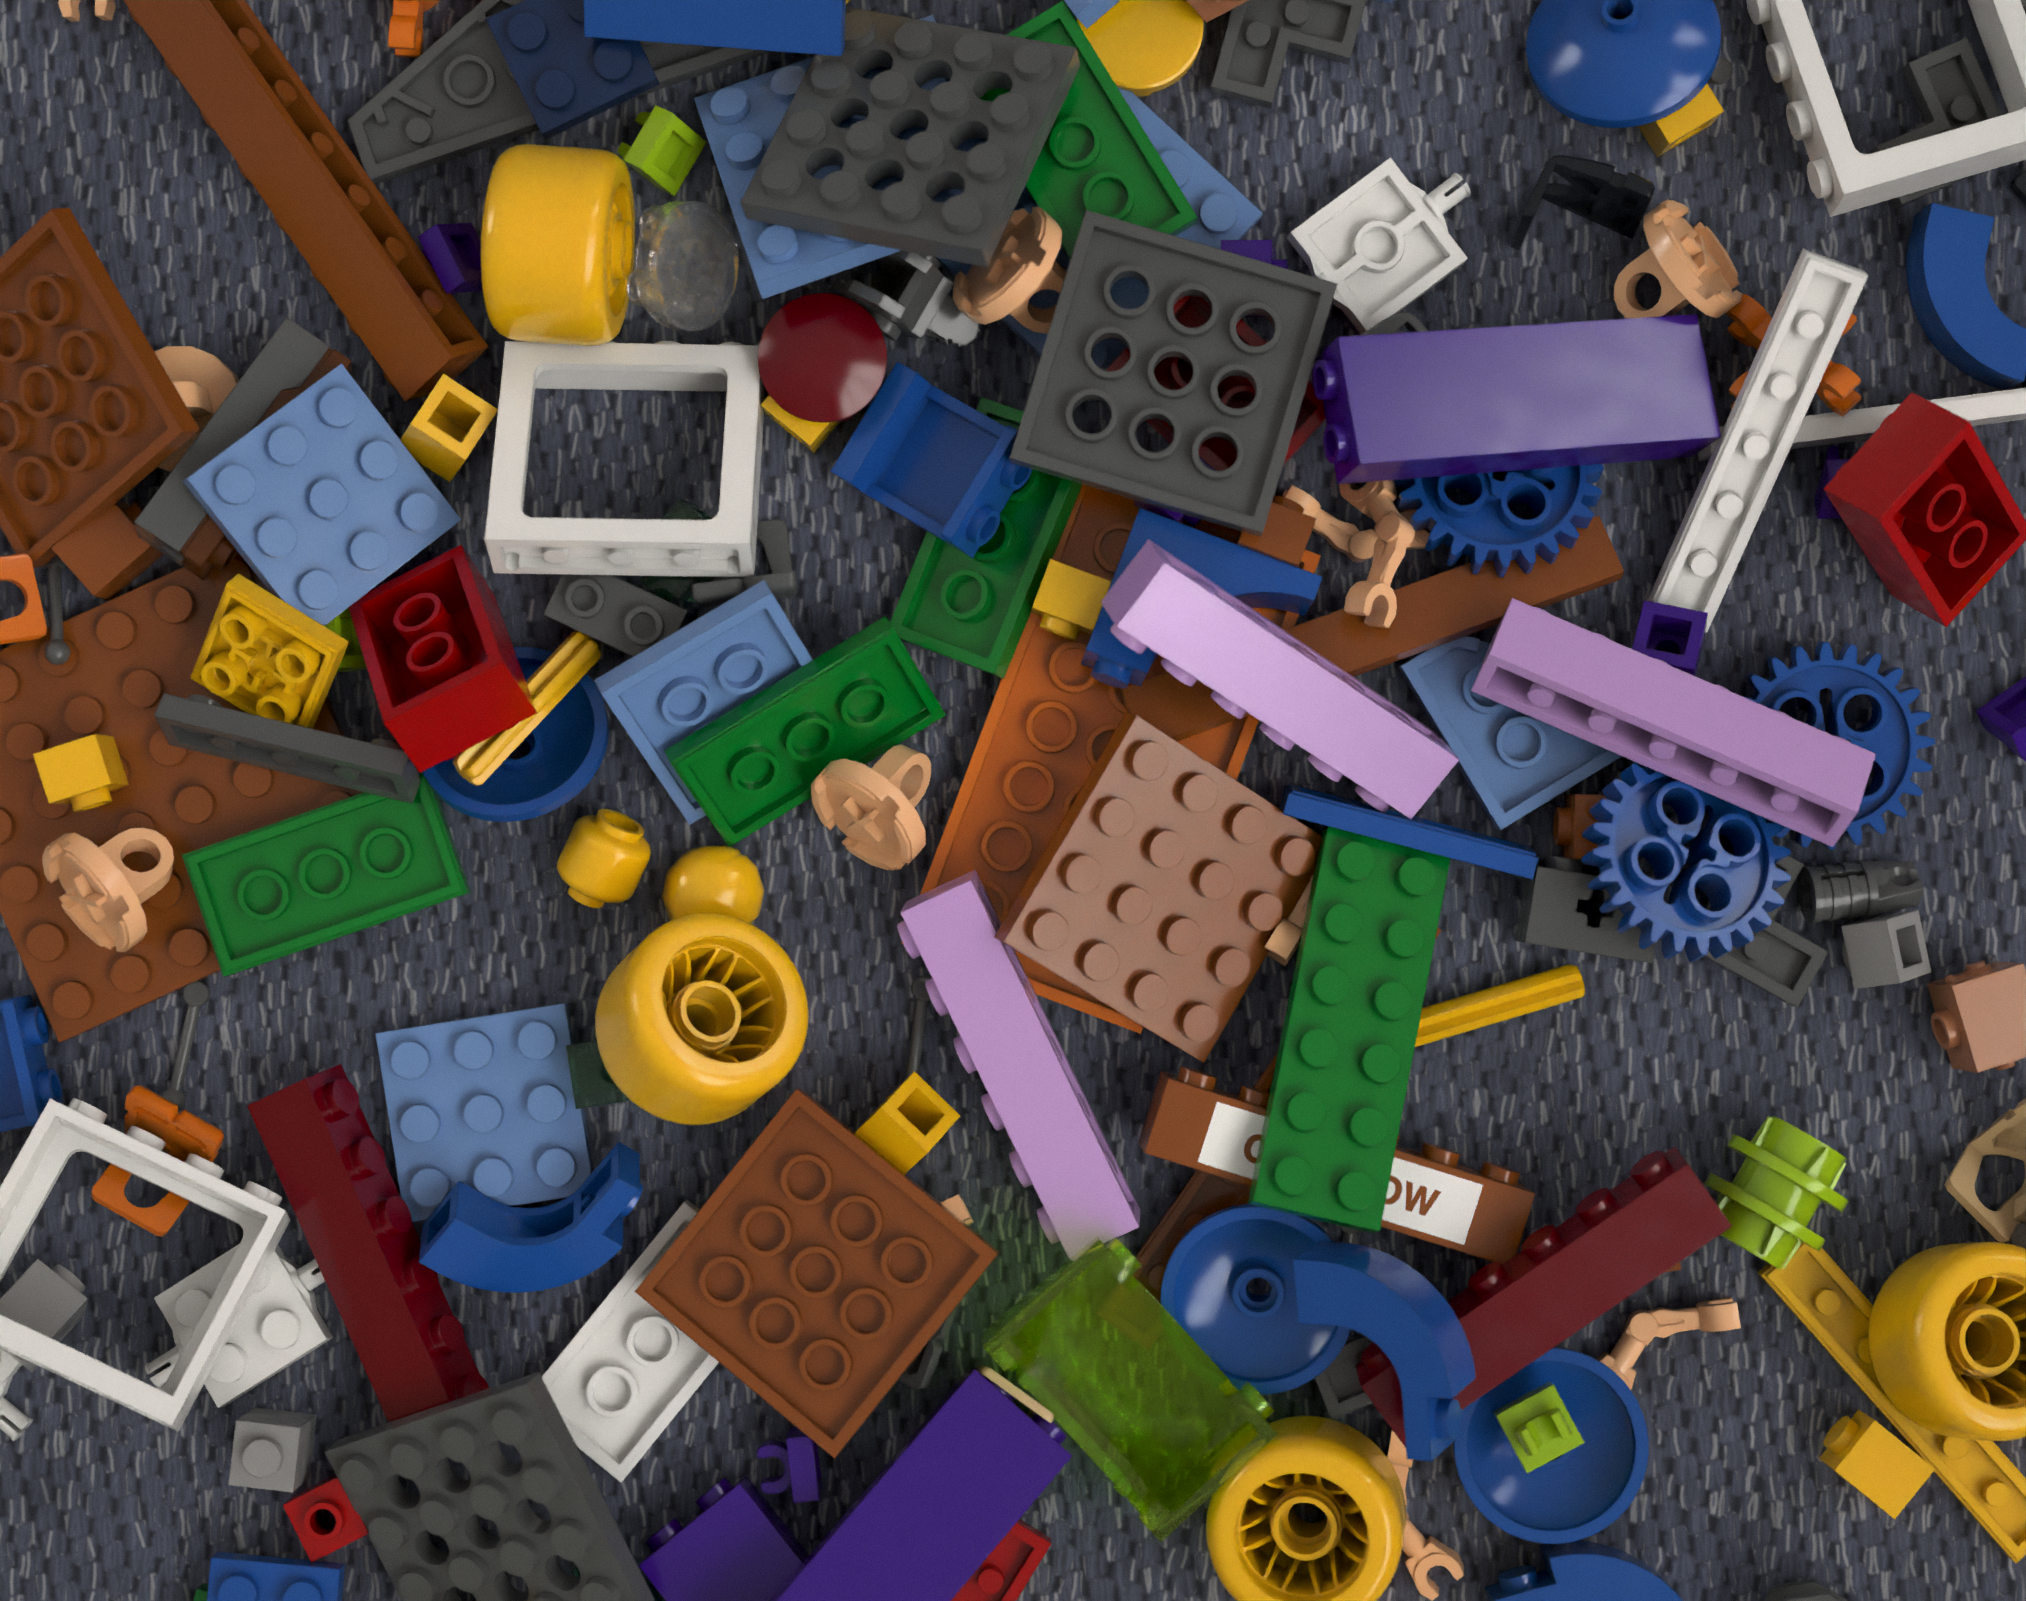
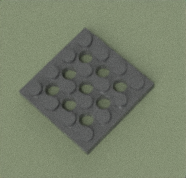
(904, 213)
(1172, 270)
(499, 1490)

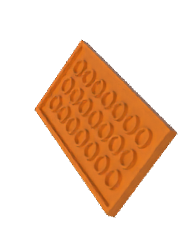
(1049, 734)

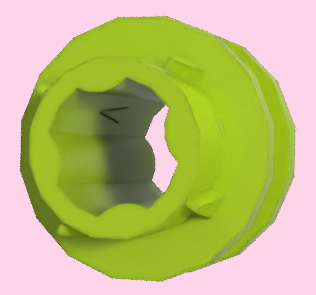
(1778, 1191)

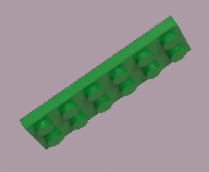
(1349, 1031)

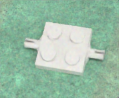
(1381, 243)
(271, 1333)

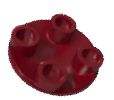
(822, 358)

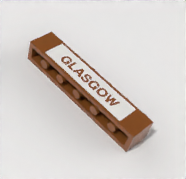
(1426, 1189)

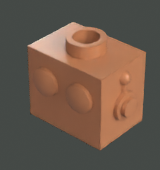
(1981, 1015)

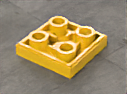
(268, 656)

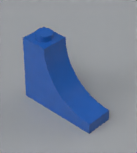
(1236, 569)

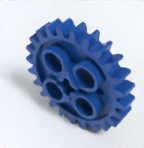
(1488, 527)
(1887, 734)
(1735, 884)

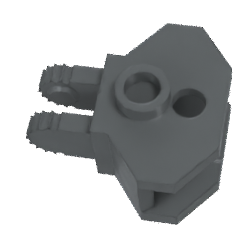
(911, 300)

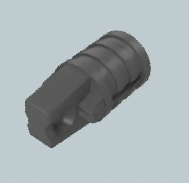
(1857, 889)

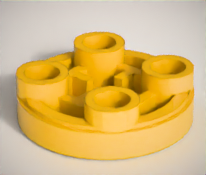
(1147, 43)

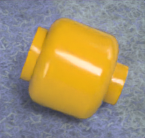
(603, 858)

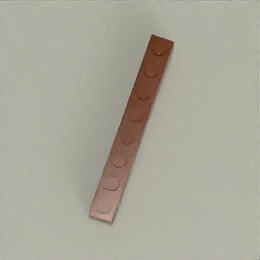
(314, 189)

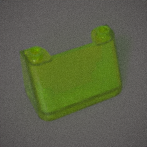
(1130, 1385)

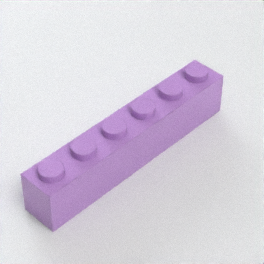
(1277, 680)
(1674, 723)
(1019, 1063)

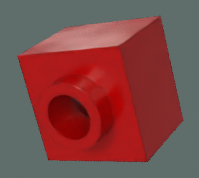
(303, 1516)

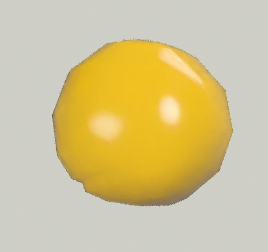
(713, 882)

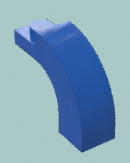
(1953, 298)
(538, 1247)
(1406, 1319)
(1582, 1574)

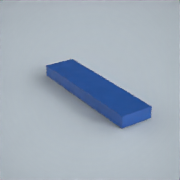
(741, 24)
(1412, 833)

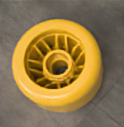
(558, 244)
(701, 1019)
(1922, 1348)
(1274, 1555)

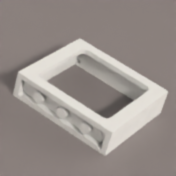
(1859, 180)
(628, 546)
(25, 1189)

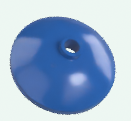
(1624, 68)
(561, 760)
(1243, 1332)
(1575, 1491)

